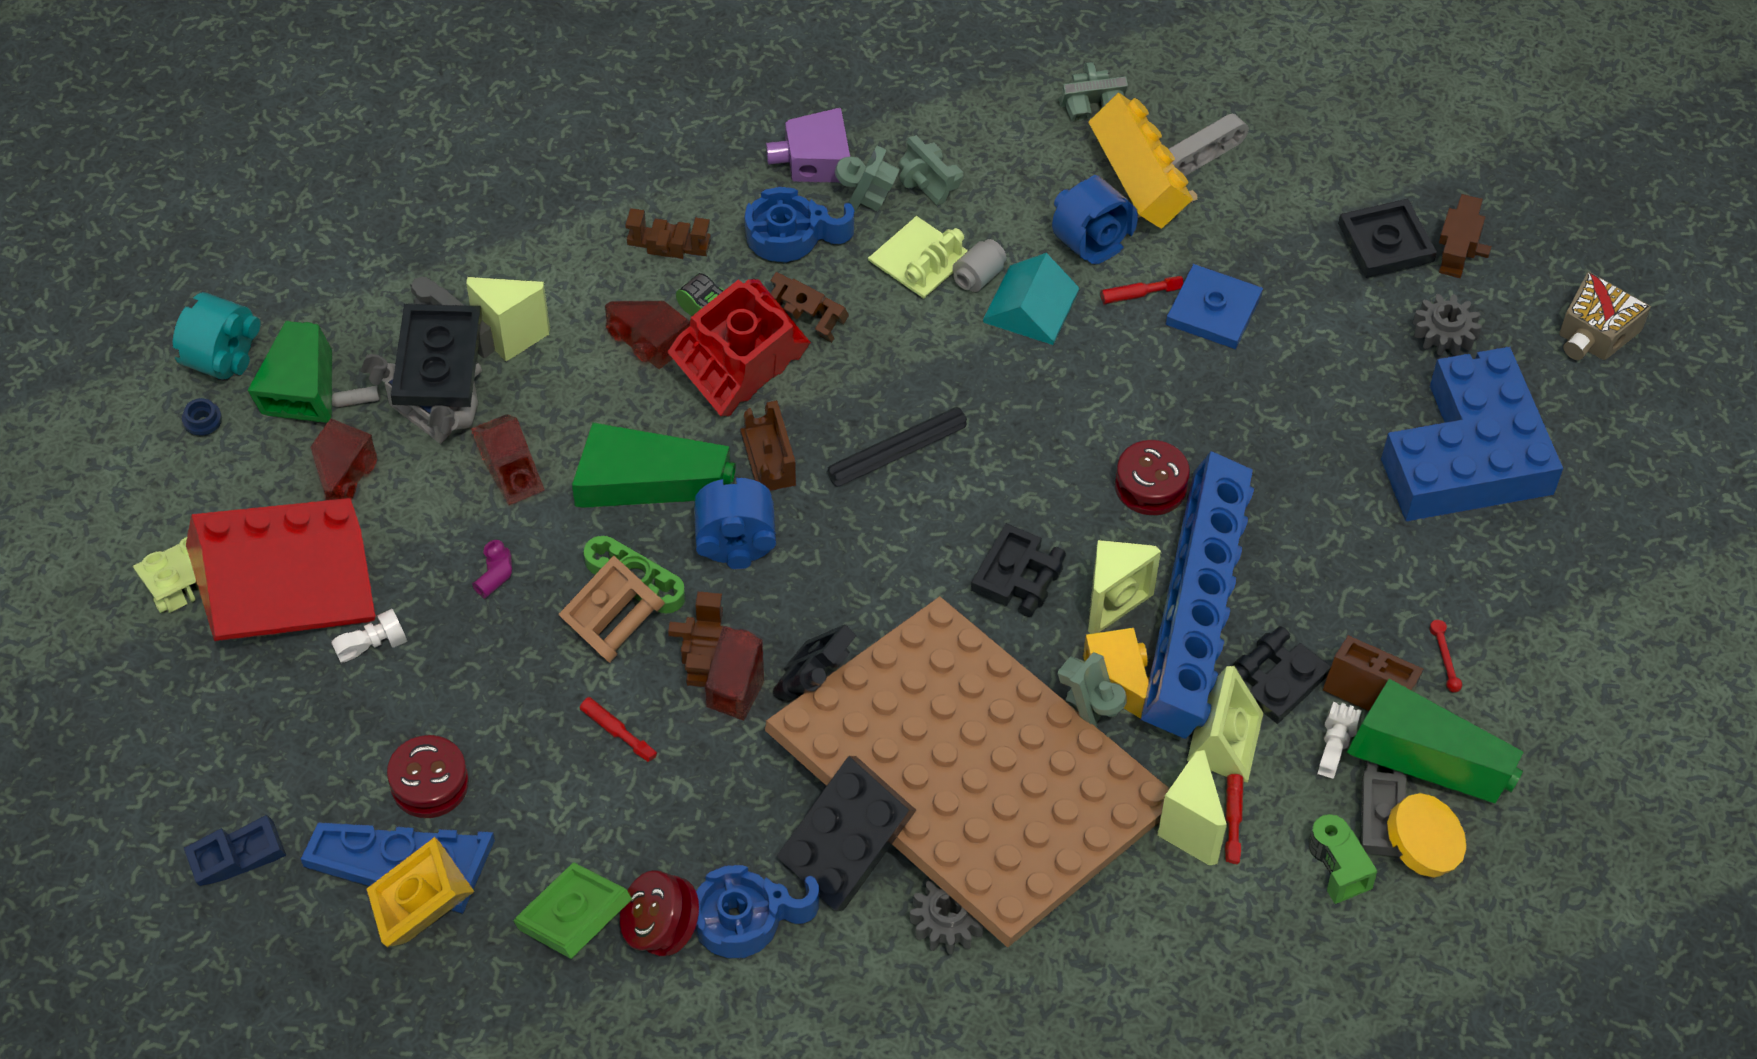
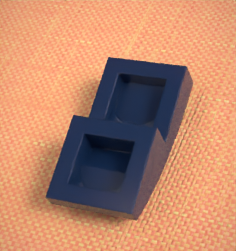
(229, 855)

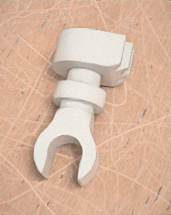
(354, 643)
(1341, 724)

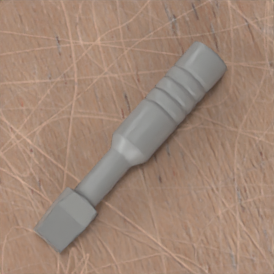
(356, 396)

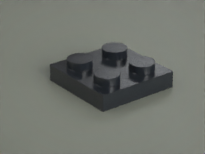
(1387, 238)

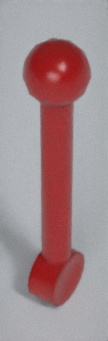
(1438, 629)

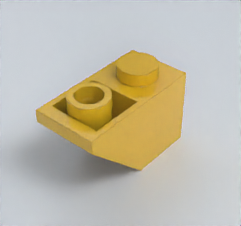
(1124, 663)

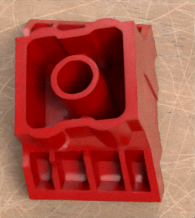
(737, 345)

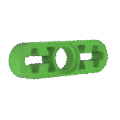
(663, 578)

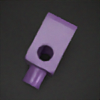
(812, 146)

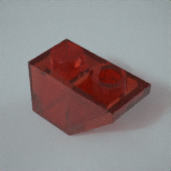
(646, 328)
(342, 458)
(508, 458)
(735, 673)

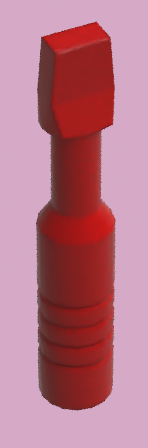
(1139, 290)
(616, 728)
(1234, 815)

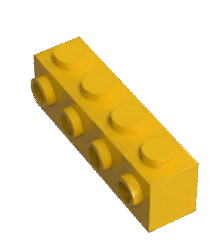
(1141, 160)

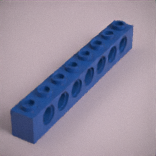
(1198, 597)

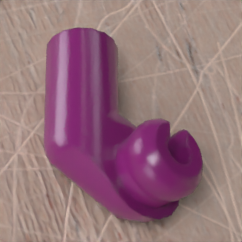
(498, 568)

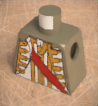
(1601, 319)

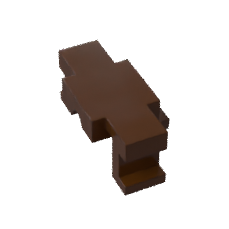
(1462, 235)
(666, 238)
(802, 298)
(700, 637)

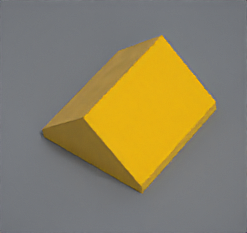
(416, 893)

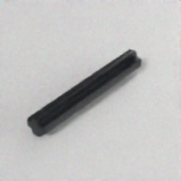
(897, 446)

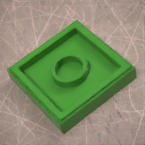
(572, 910)

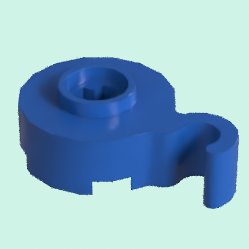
(788, 226)
(760, 910)

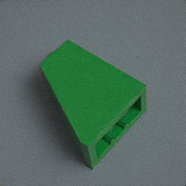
(296, 375)

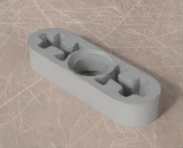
(1209, 143)

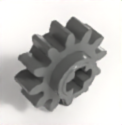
(1447, 324)
(932, 919)

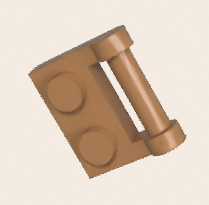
(601, 602)

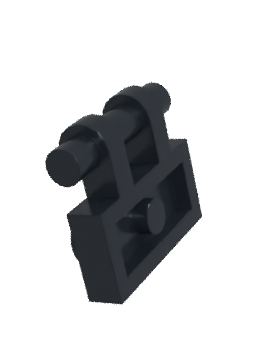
(1007, 564)
(806, 668)
(1289, 681)

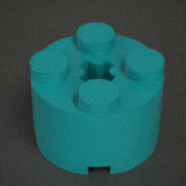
(215, 336)

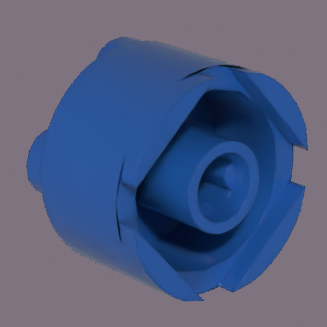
(1093, 219)
(734, 522)

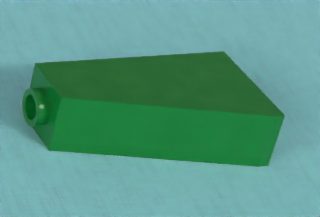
(646, 468)
(1435, 745)

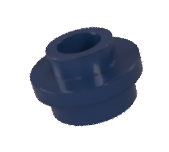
(201, 408)

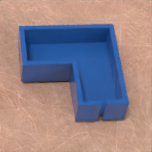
(1484, 452)

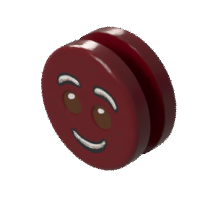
(1152, 477)
(427, 776)
(660, 913)

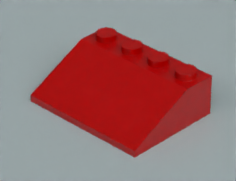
(280, 568)

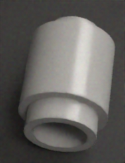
(979, 265)

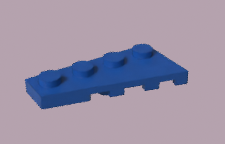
(368, 854)

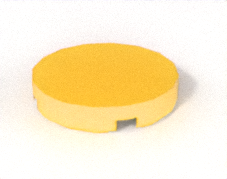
(1427, 835)

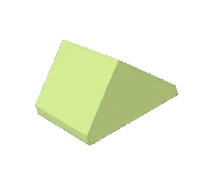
(513, 311)
(1121, 581)
(1231, 727)
(1193, 812)

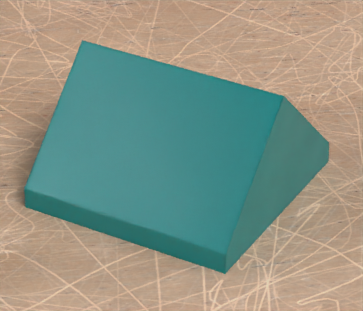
(1033, 299)

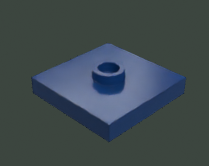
(1214, 306)

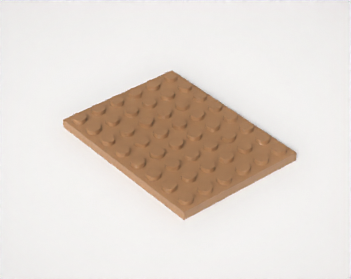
(1002, 772)

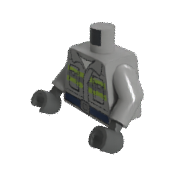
(433, 420)

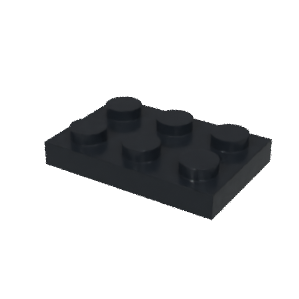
(436, 355)
(846, 832)

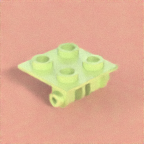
(920, 255)
(166, 575)

